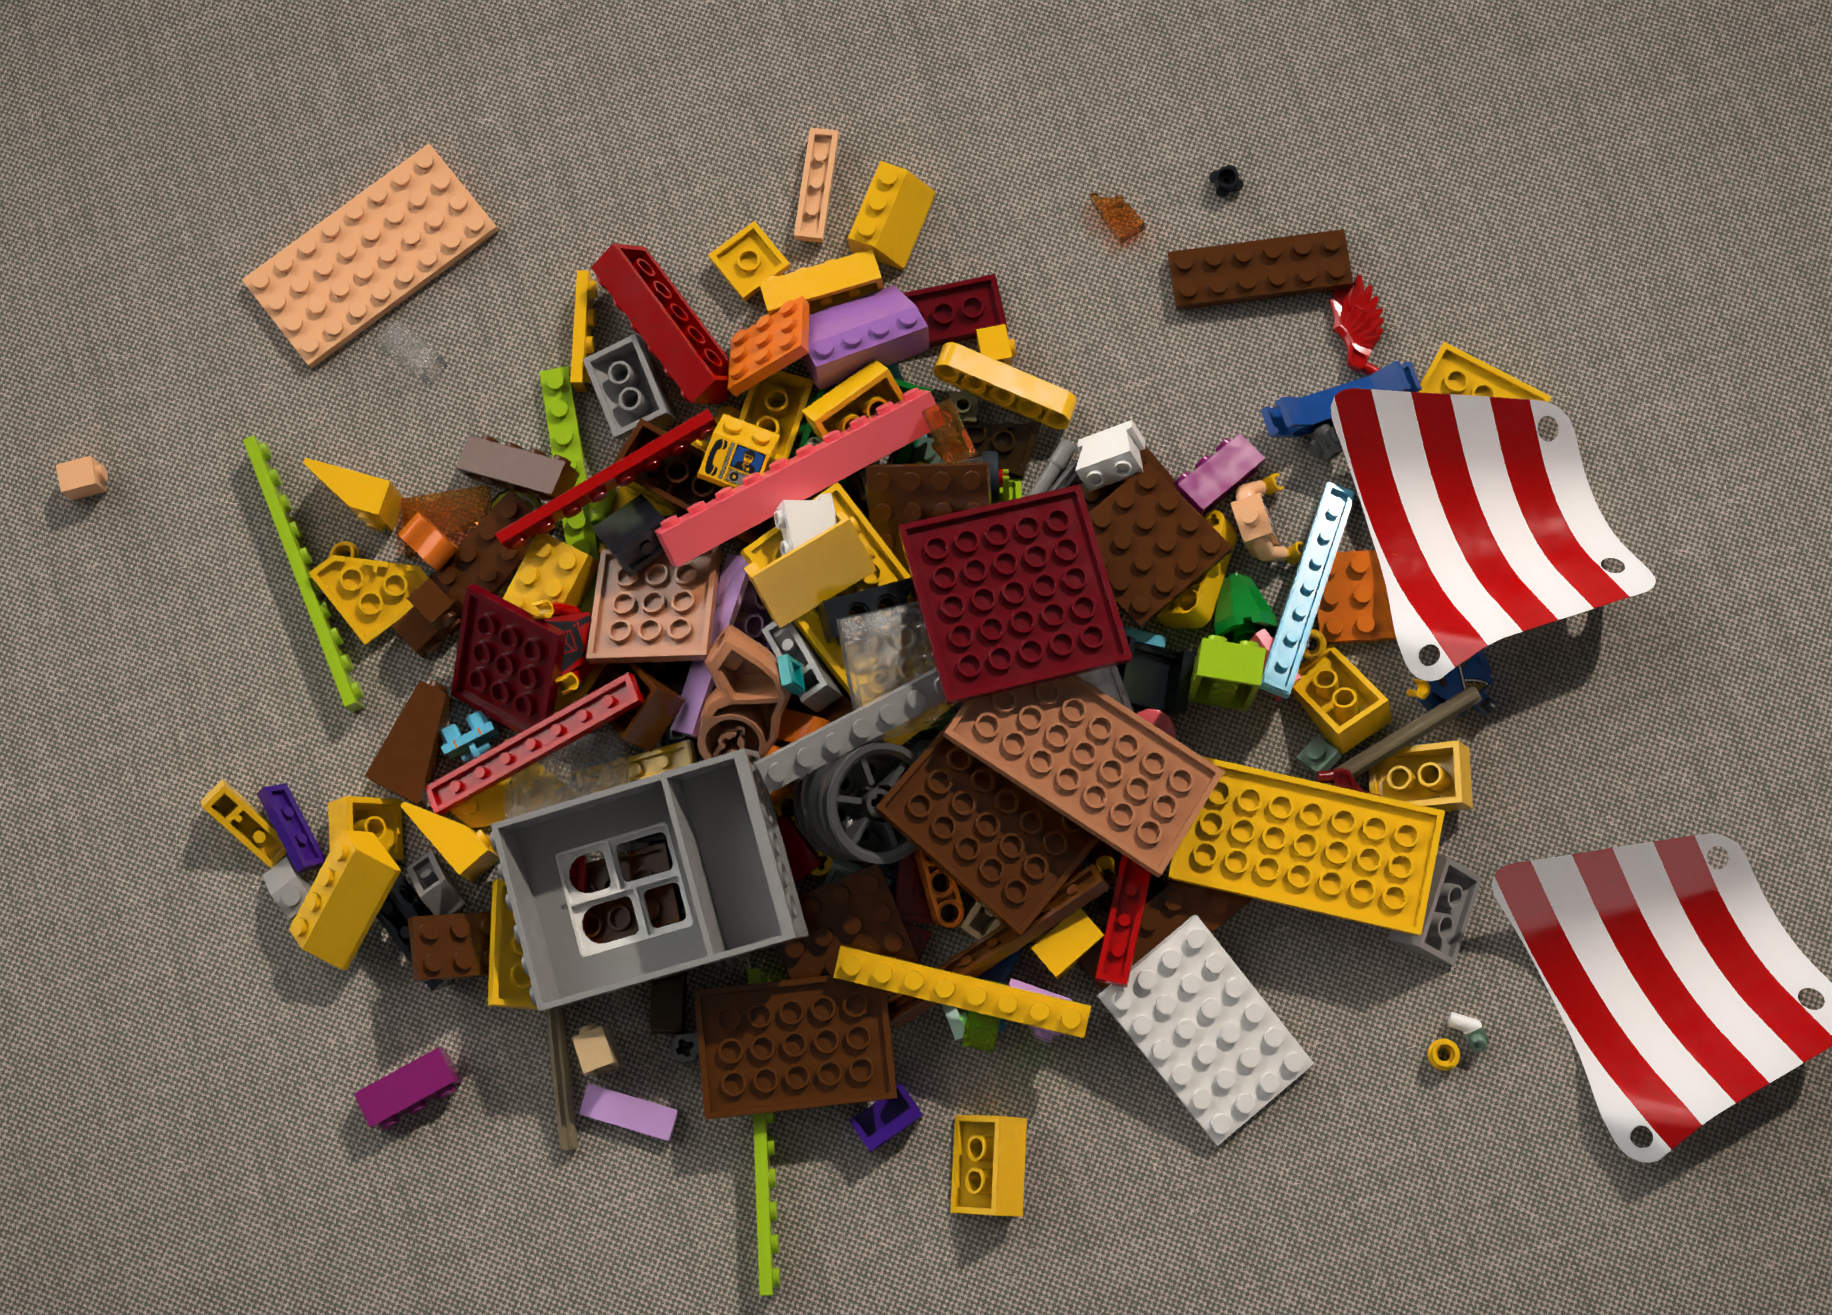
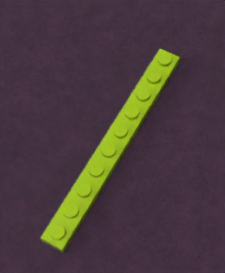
(567, 442)
(300, 559)
(765, 1180)

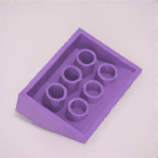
(861, 330)

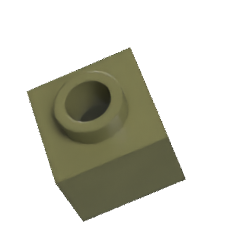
(970, 414)

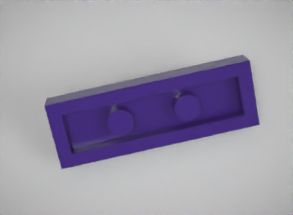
(291, 827)

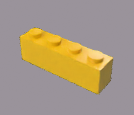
(825, 283)

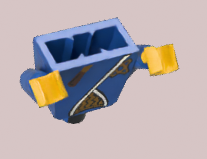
(1471, 672)

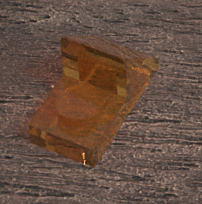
(949, 432)

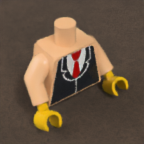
(1257, 524)

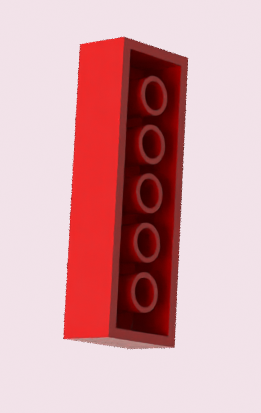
(665, 322)

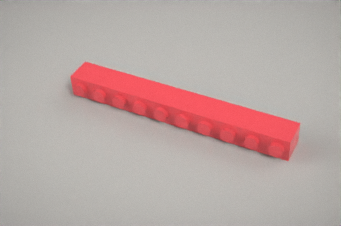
(795, 478)

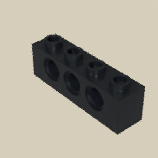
(861, 602)
(394, 914)

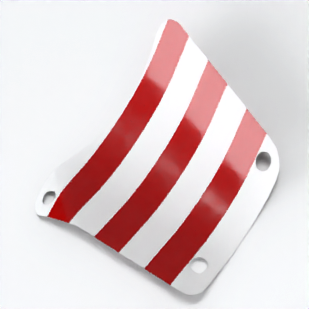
(1481, 517)
(1666, 980)

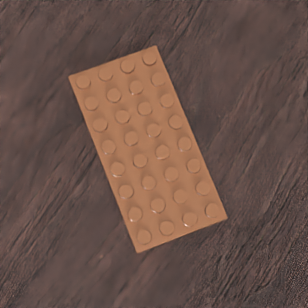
(1091, 764)

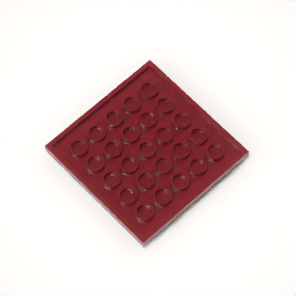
(1014, 594)

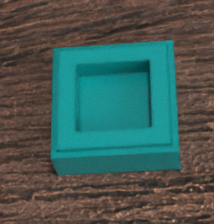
(791, 674)

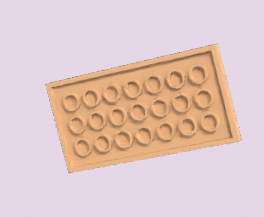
(370, 255)

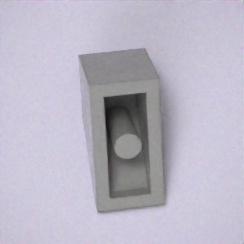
(435, 885)
(287, 887)

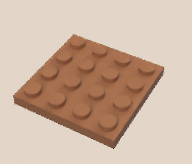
(656, 613)

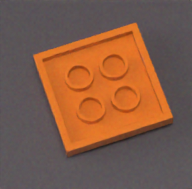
(768, 345)
(1355, 601)

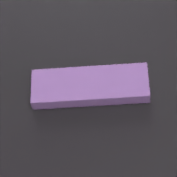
(629, 1112)

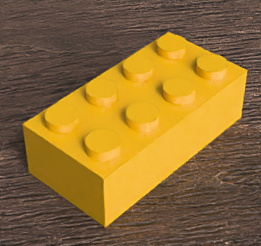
(551, 573)

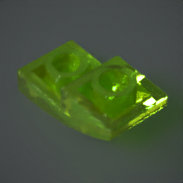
(981, 1030)

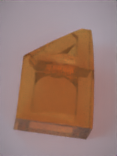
(1118, 216)

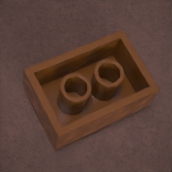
(649, 720)

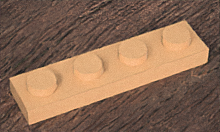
(816, 185)

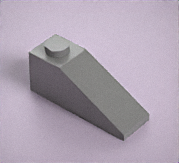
(819, 684)

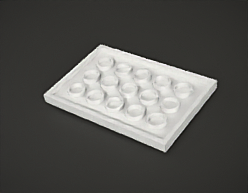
(1206, 1030)

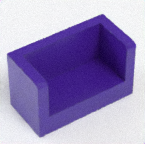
(886, 1119)

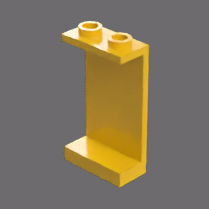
(813, 571)

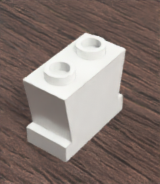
(1110, 455)
(804, 520)

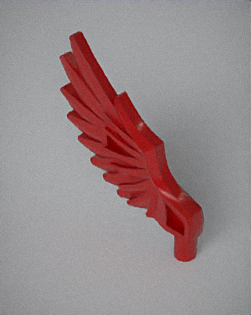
(1357, 324)

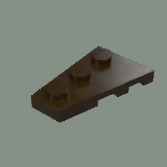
(1010, 440)

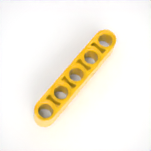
(1005, 385)

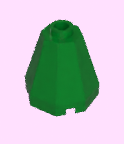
(1242, 610)

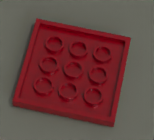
(506, 661)

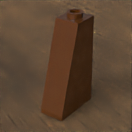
(413, 745)

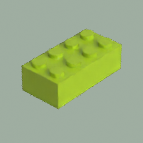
(1226, 673)

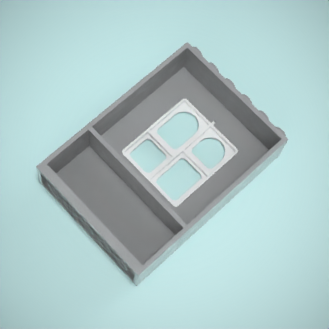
(723, 859)

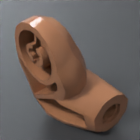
(747, 699)

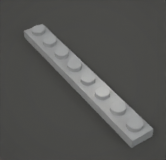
(849, 731)

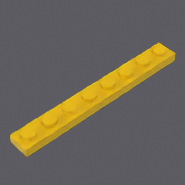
(962, 991)

